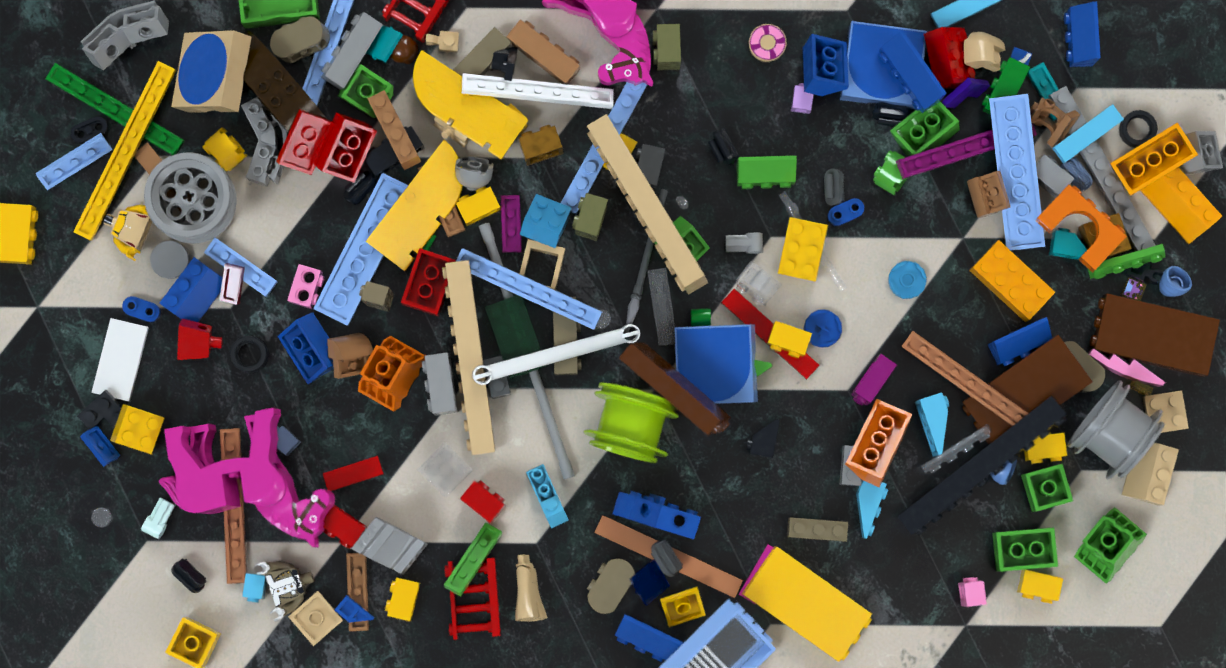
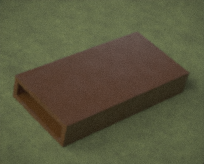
(1155, 335)
(1031, 381)
(675, 388)

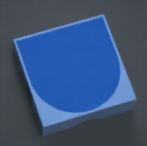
(867, 74)
(719, 361)

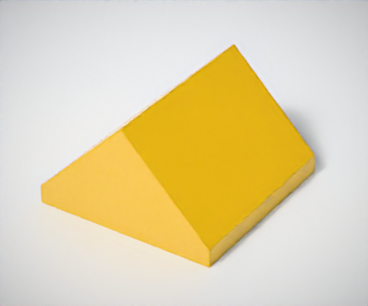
(682, 606)

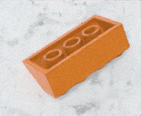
(878, 442)

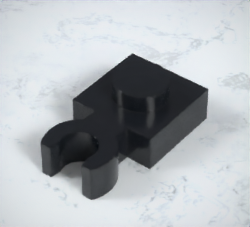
(1144, 272)

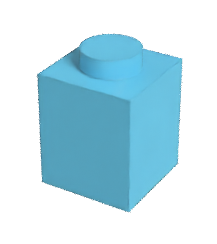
(254, 587)

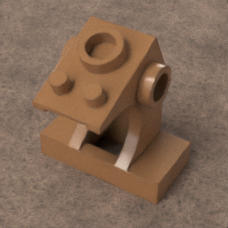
(1059, 130)

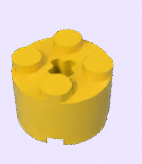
(224, 149)

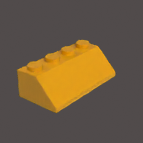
(1154, 159)
(1182, 204)

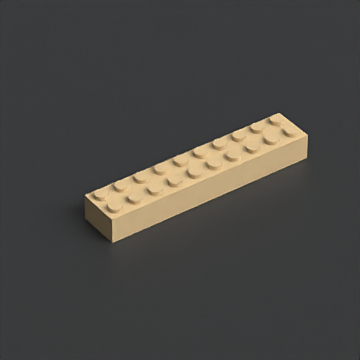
(650, 210)

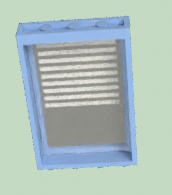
(724, 642)

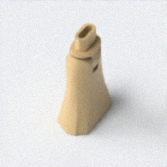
(529, 604)

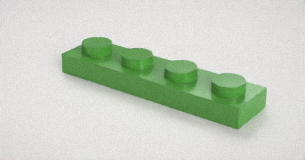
(1134, 260)
(473, 559)

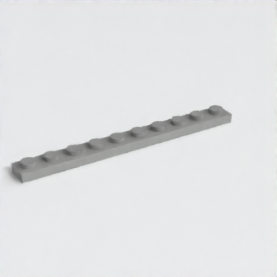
(1106, 178)

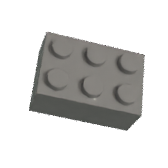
(440, 384)

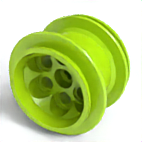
(631, 422)

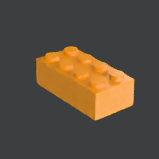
(1012, 281)

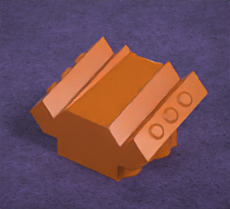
(390, 372)

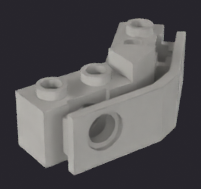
(124, 30)
(267, 145)

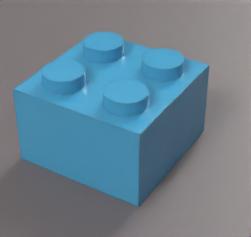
(545, 221)

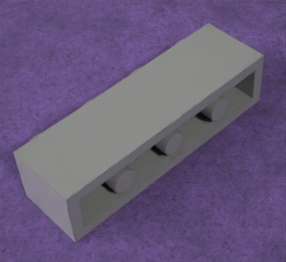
(351, 50)

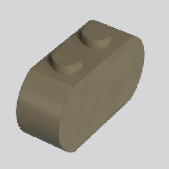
(299, 39)
(1090, 365)
(610, 586)

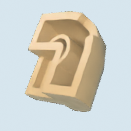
(983, 51)

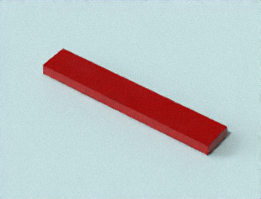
(751, 315)

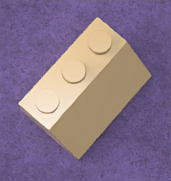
(1151, 475)

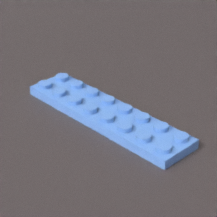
(1018, 169)
(358, 259)

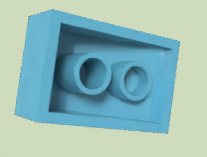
(933, 416)

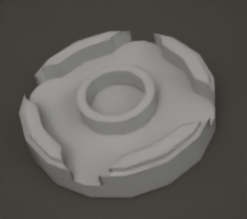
(169, 259)

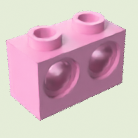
(300, 285)
(972, 592)

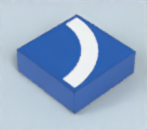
(1021, 55)

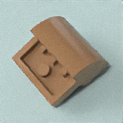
(988, 194)
(349, 354)

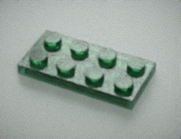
(513, 330)

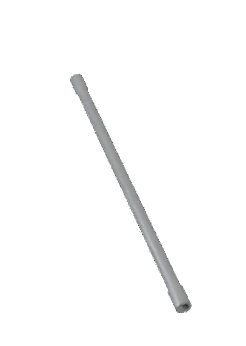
(564, 462)

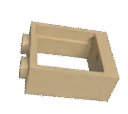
(539, 247)

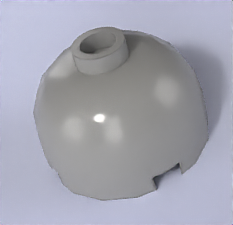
(475, 172)

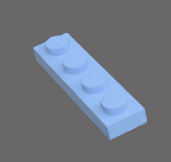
(74, 161)
(252, 275)

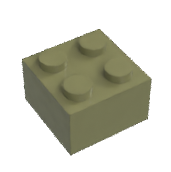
(668, 49)
(591, 216)

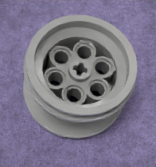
(168, 175)
(1117, 431)

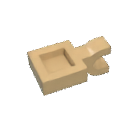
(447, 41)

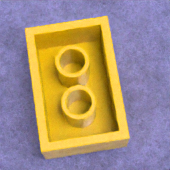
(803, 249)

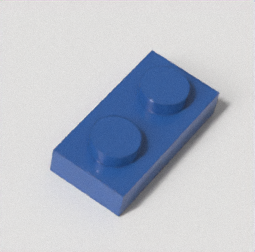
(100, 446)

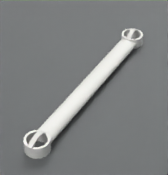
(556, 354)

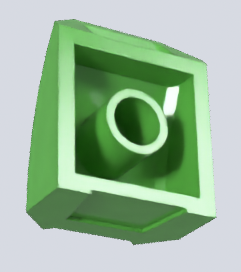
(362, 86)

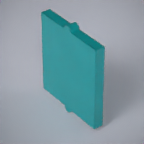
(384, 43)

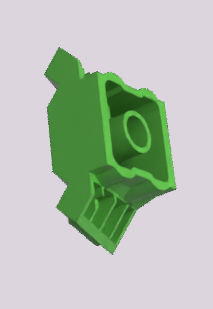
(1109, 544)

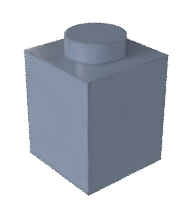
(286, 440)

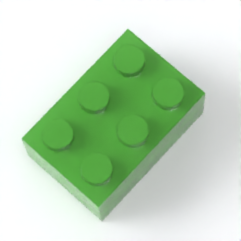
(1025, 549)

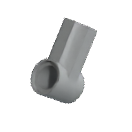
(750, 243)

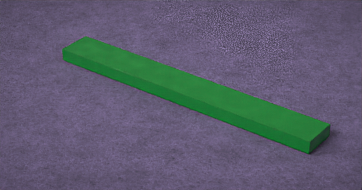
(111, 107)

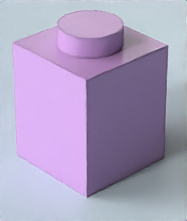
(801, 100)

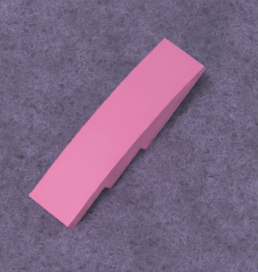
(1131, 371)

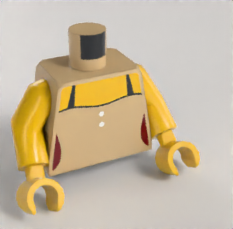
(129, 229)

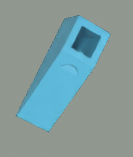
(547, 496)
(868, 505)

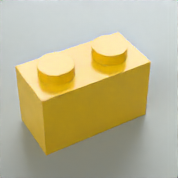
(478, 205)
(789, 339)
(1050, 447)
(1039, 585)
(403, 599)

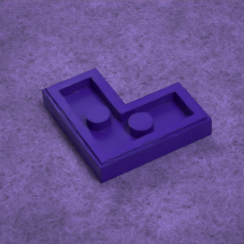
(969, 88)

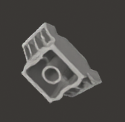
(389, 545)

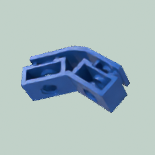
(653, 513)

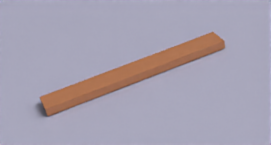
(964, 379)
(234, 519)
(691, 566)

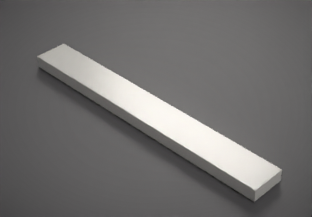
(537, 91)

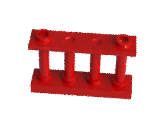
(421, 29)
(490, 606)

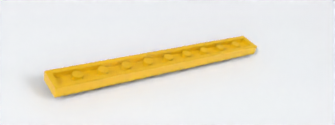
(125, 150)

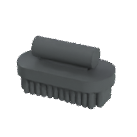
(834, 187)
(666, 558)

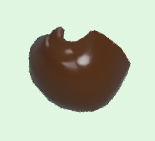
(405, 51)

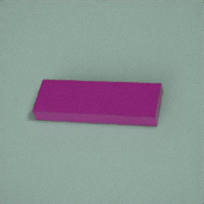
(511, 224)

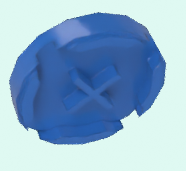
(825, 328)

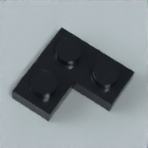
(102, 407)

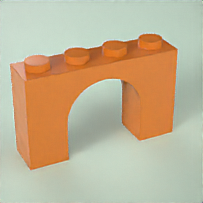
(1107, 234)

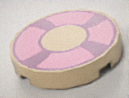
(767, 42)

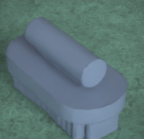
(1082, 178)

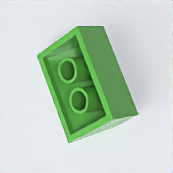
(925, 130)
(766, 171)

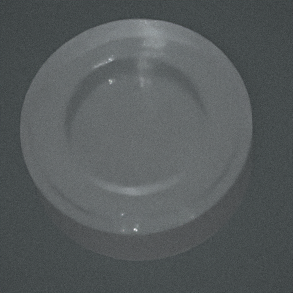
(604, 320)
(101, 517)

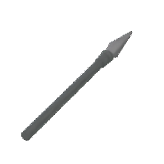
(633, 306)

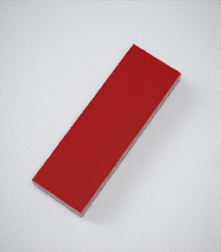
(353, 473)

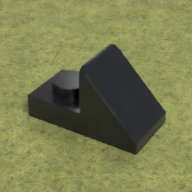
(505, 61)

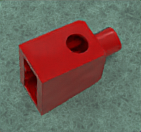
(196, 340)

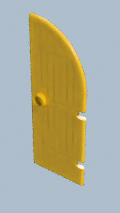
(474, 116)
(414, 214)

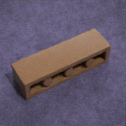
(543, 53)
(394, 130)

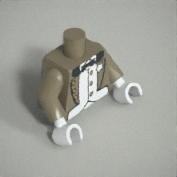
(285, 585)

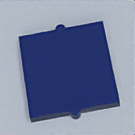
(649, 582)

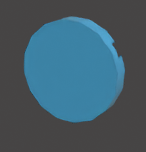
(907, 279)

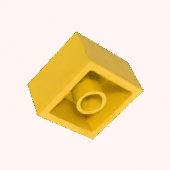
(137, 429)
(193, 643)

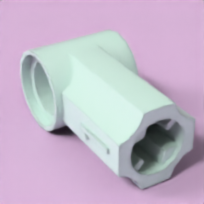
(156, 522)

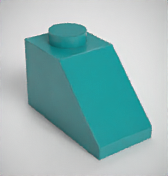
(1066, 244)

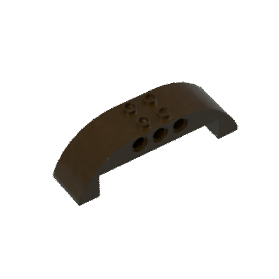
(275, 85)

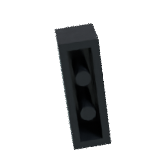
(384, 158)

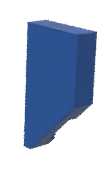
(352, 611)

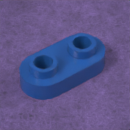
(846, 212)
(141, 308)

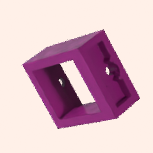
(873, 380)

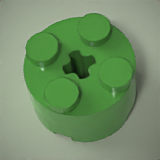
(888, 176)

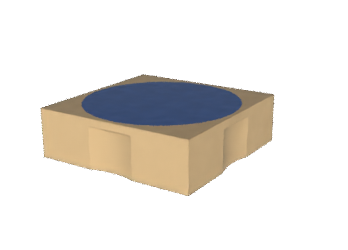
(211, 71)

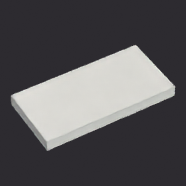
(120, 359)

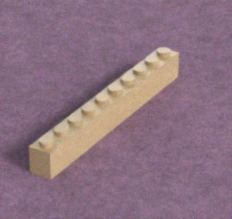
(470, 356)

